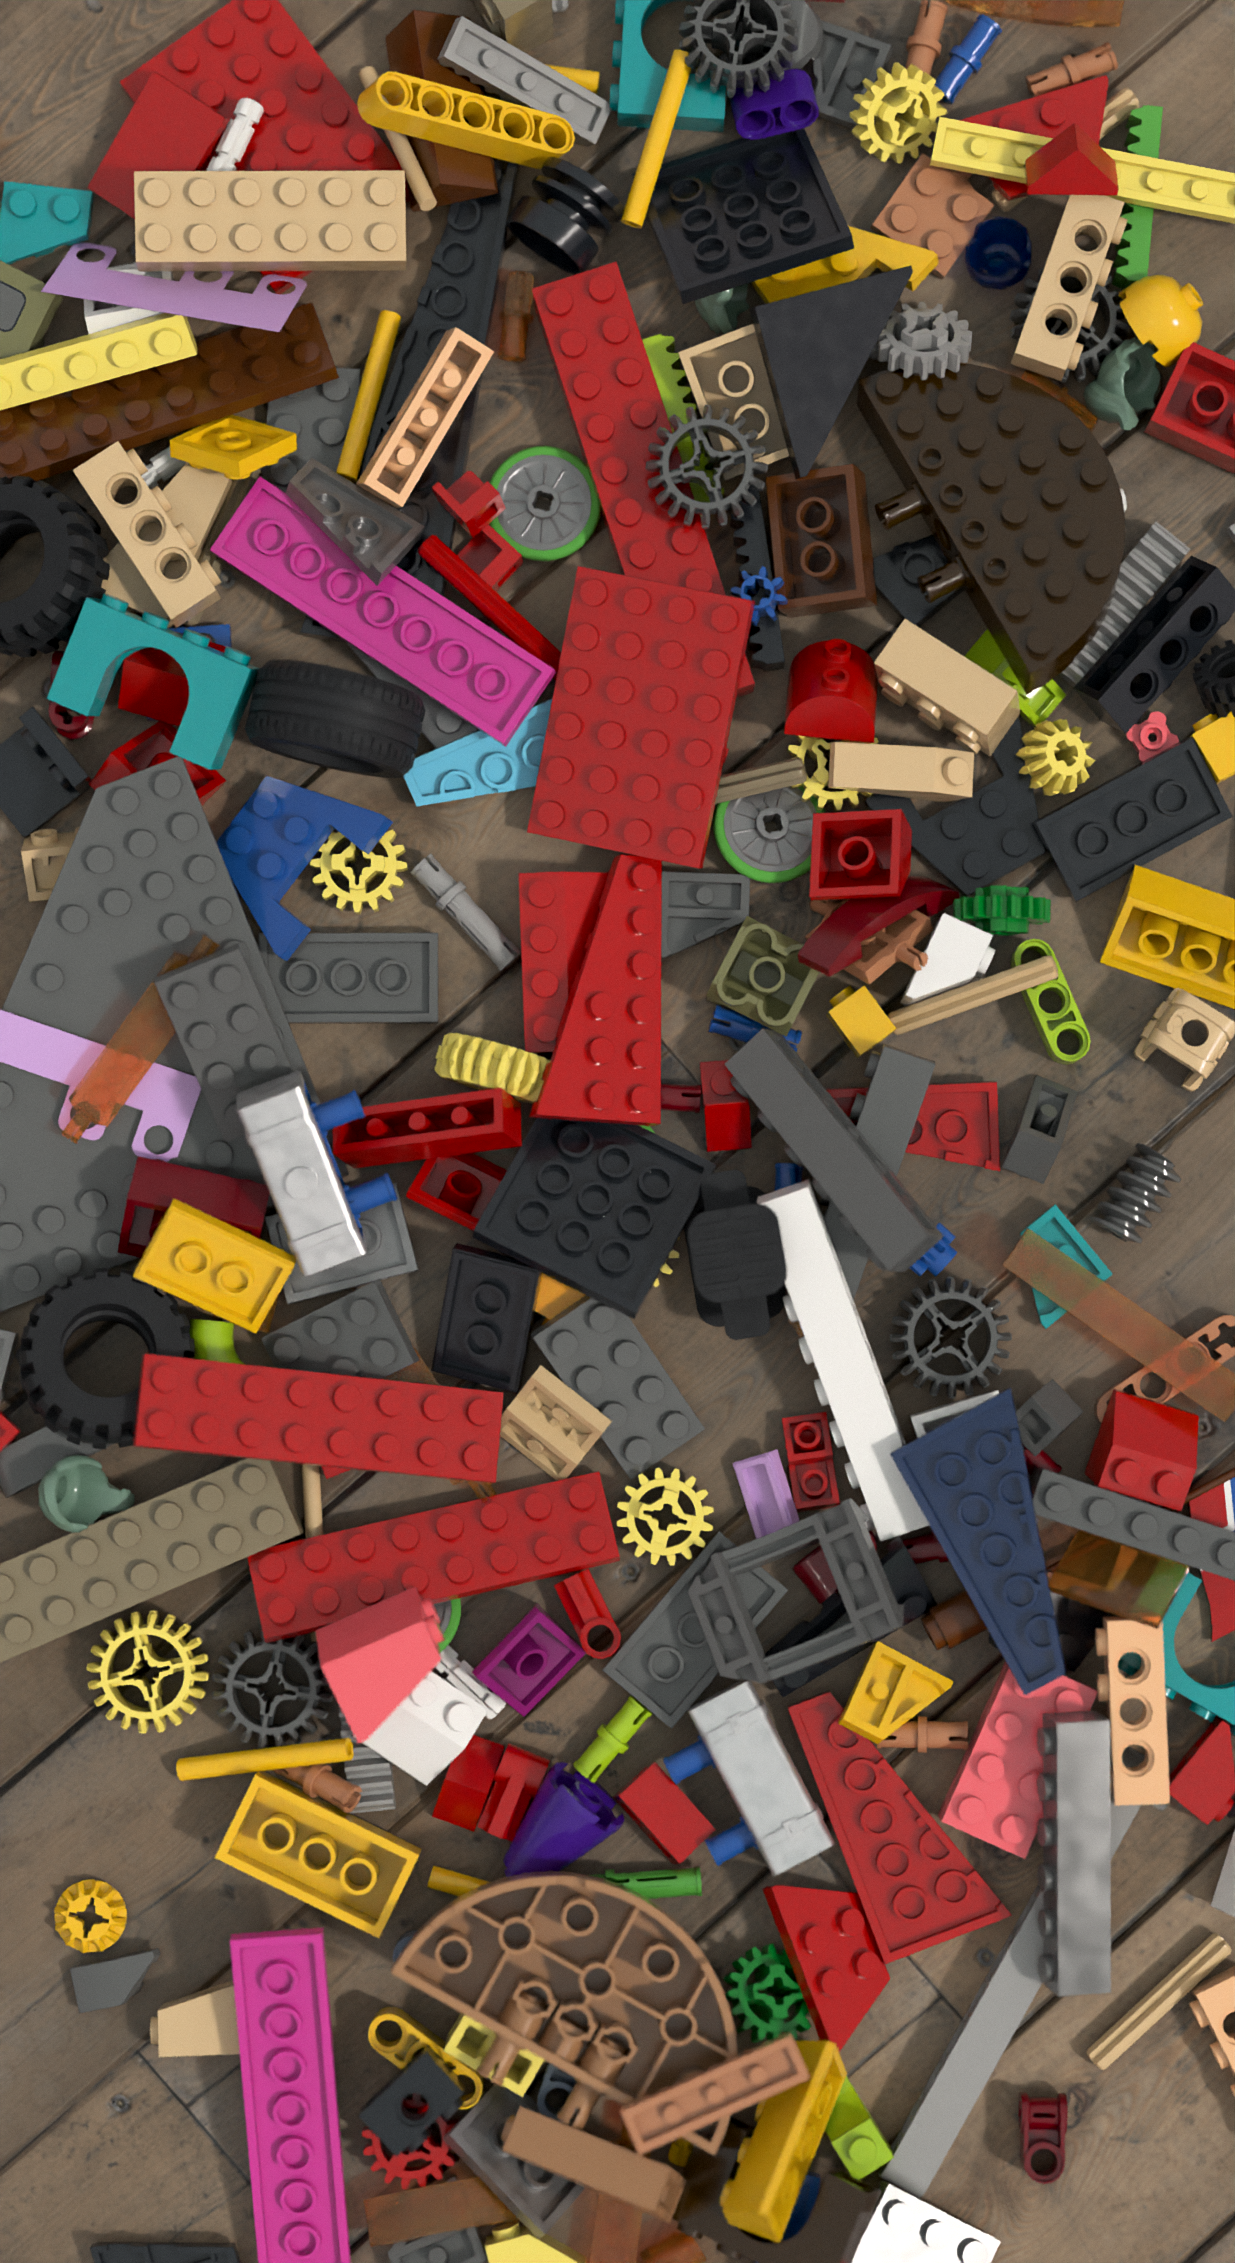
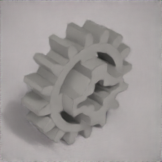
(924, 341)

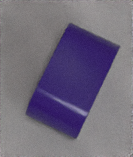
(782, 109)

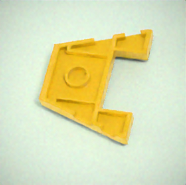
(869, 253)

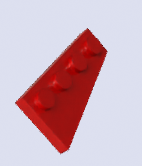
(953, 1123)

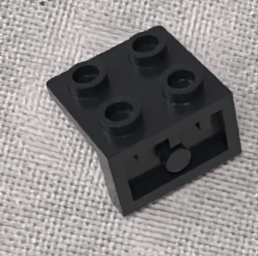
(37, 775)

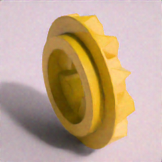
(108, 1905)

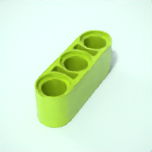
(1049, 1024)

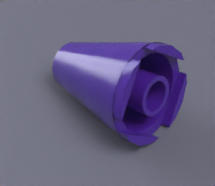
(562, 1823)

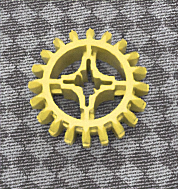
(490, 1066)
(151, 1693)

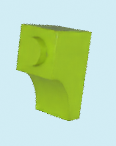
(1034, 706)
(856, 2134)

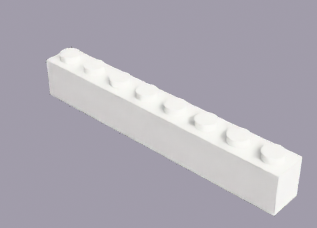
(844, 1362)

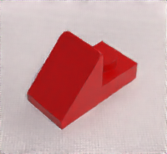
(724, 1110)

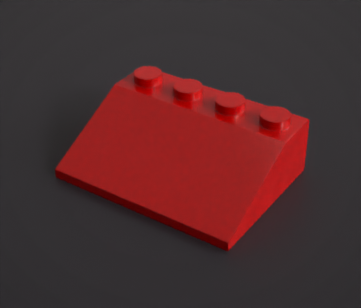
(554, 927)

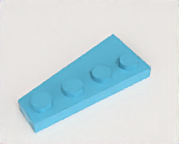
(480, 764)

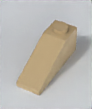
(902, 771)

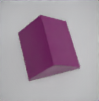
(529, 1660)

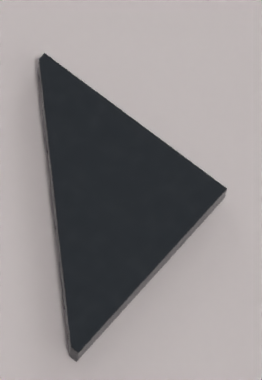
(817, 351)

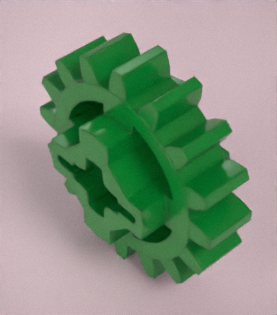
(1002, 910)
(776, 1975)

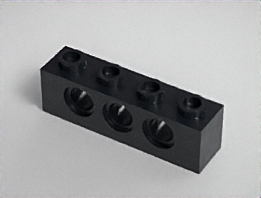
(1158, 644)

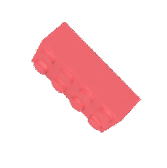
(998, 1775)

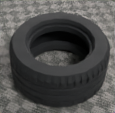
(335, 718)

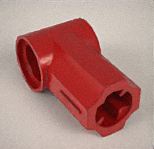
(586, 1610)
(516, 1782)

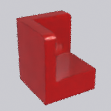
(470, 502)
(491, 557)

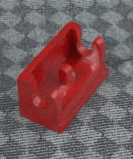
(664, 1813)

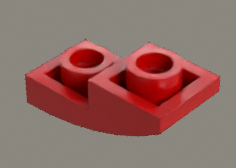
(810, 1462)

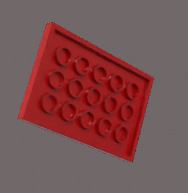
(263, 56)
(640, 716)

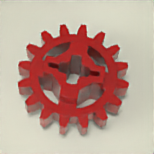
(429, 2150)

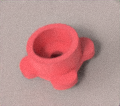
(1153, 725)

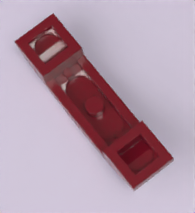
(840, 936)

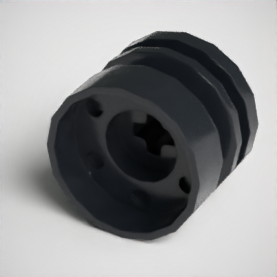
(570, 210)

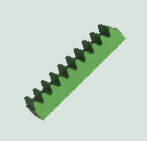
(1134, 246)

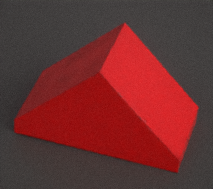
(1071, 166)
(468, 1783)

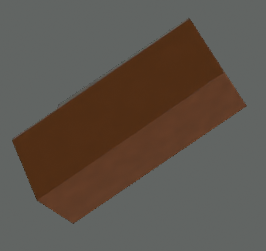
(450, 171)

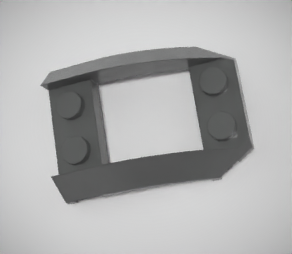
(854, 1569)

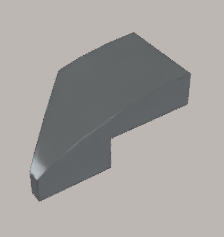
(111, 1980)

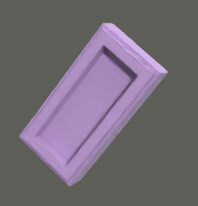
(766, 1493)

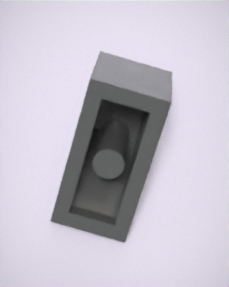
(1040, 1129)

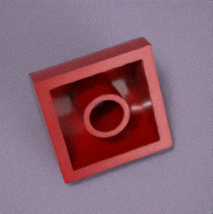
(832, 692)

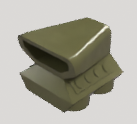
(763, 977)

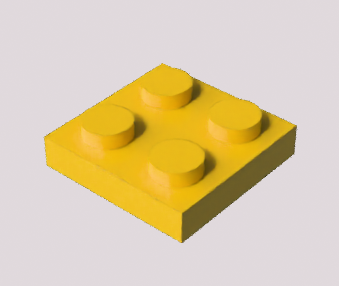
(233, 446)

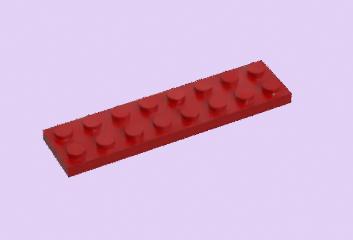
(318, 1419)
(439, 1551)

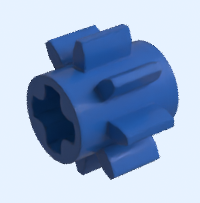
(766, 605)
(938, 1256)

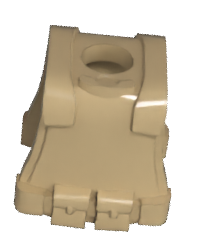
(1166, 1035)

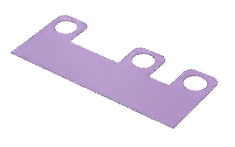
(183, 298)

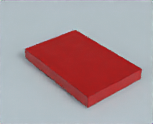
(161, 133)

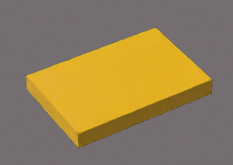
(214, 1266)

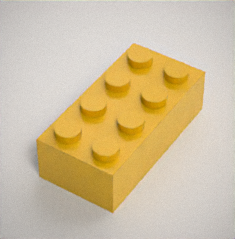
(318, 1853)

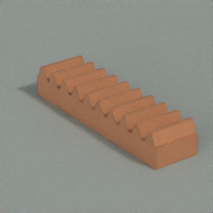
(714, 2093)

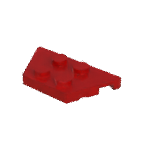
(1048, 117)
(830, 1955)

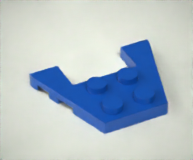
(275, 842)

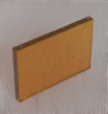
(1118, 1578)

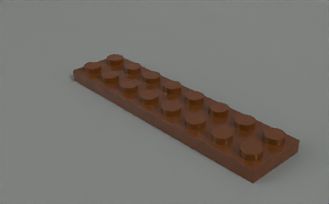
(224, 378)

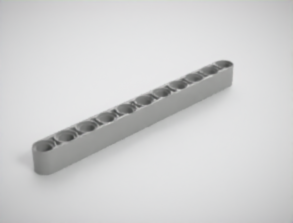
(981, 2038)

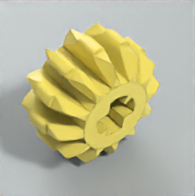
(1052, 773)

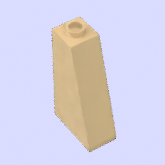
(195, 502)
(197, 2024)

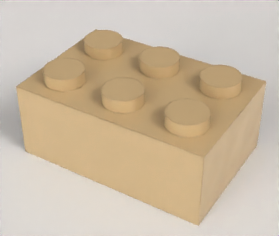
(734, 376)
(946, 689)

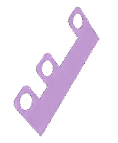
(162, 1094)

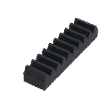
(753, 555)

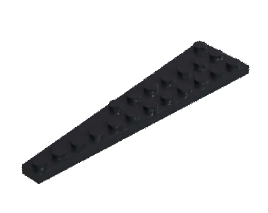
(458, 295)

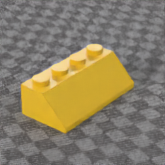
(1175, 936)
(783, 2145)

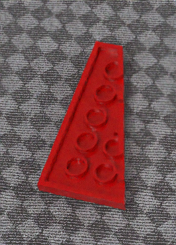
(611, 1024)
(899, 1858)

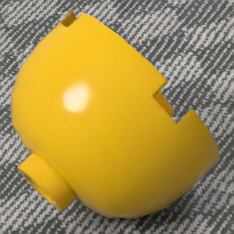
(1163, 315)

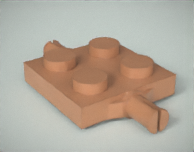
(934, 211)
(886, 946)

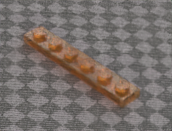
(1123, 1323)

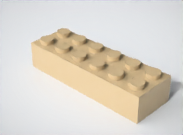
(270, 220)

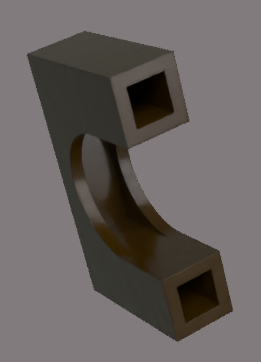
(827, 2237)

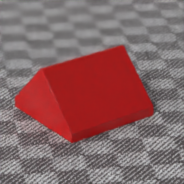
(155, 685)
(456, 1187)

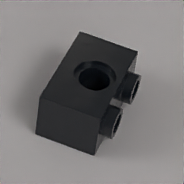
(423, 2075)

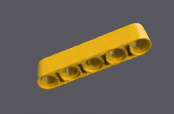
(447, 122)

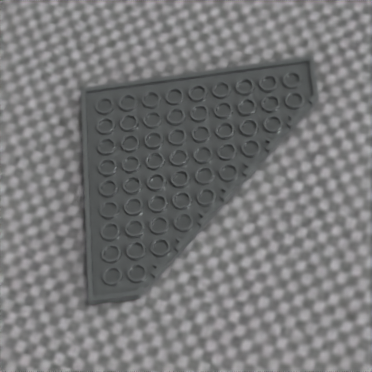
(127, 898)

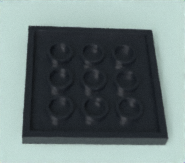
(744, 213)
(595, 1207)

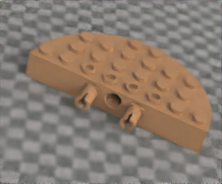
(582, 1982)

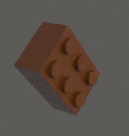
(822, 540)

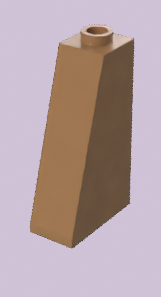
(593, 2163)

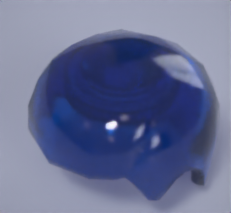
(999, 253)

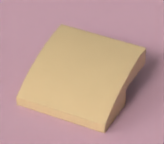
(552, 1424)

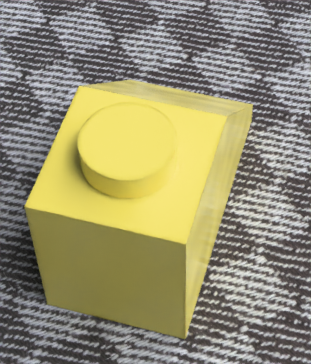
(520, 2245)

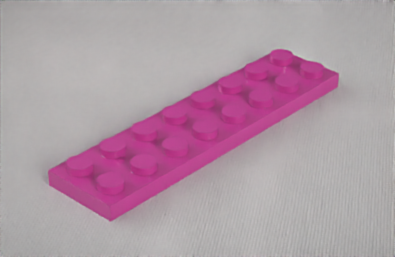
(394, 623)
(290, 2096)

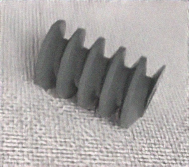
(1137, 1195)

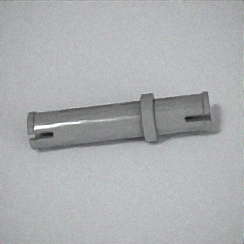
(460, 906)

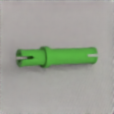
(659, 1883)

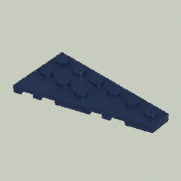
(982, 1510)

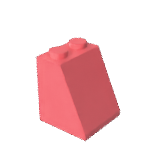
(379, 1657)

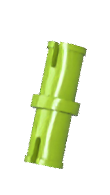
(612, 1739)

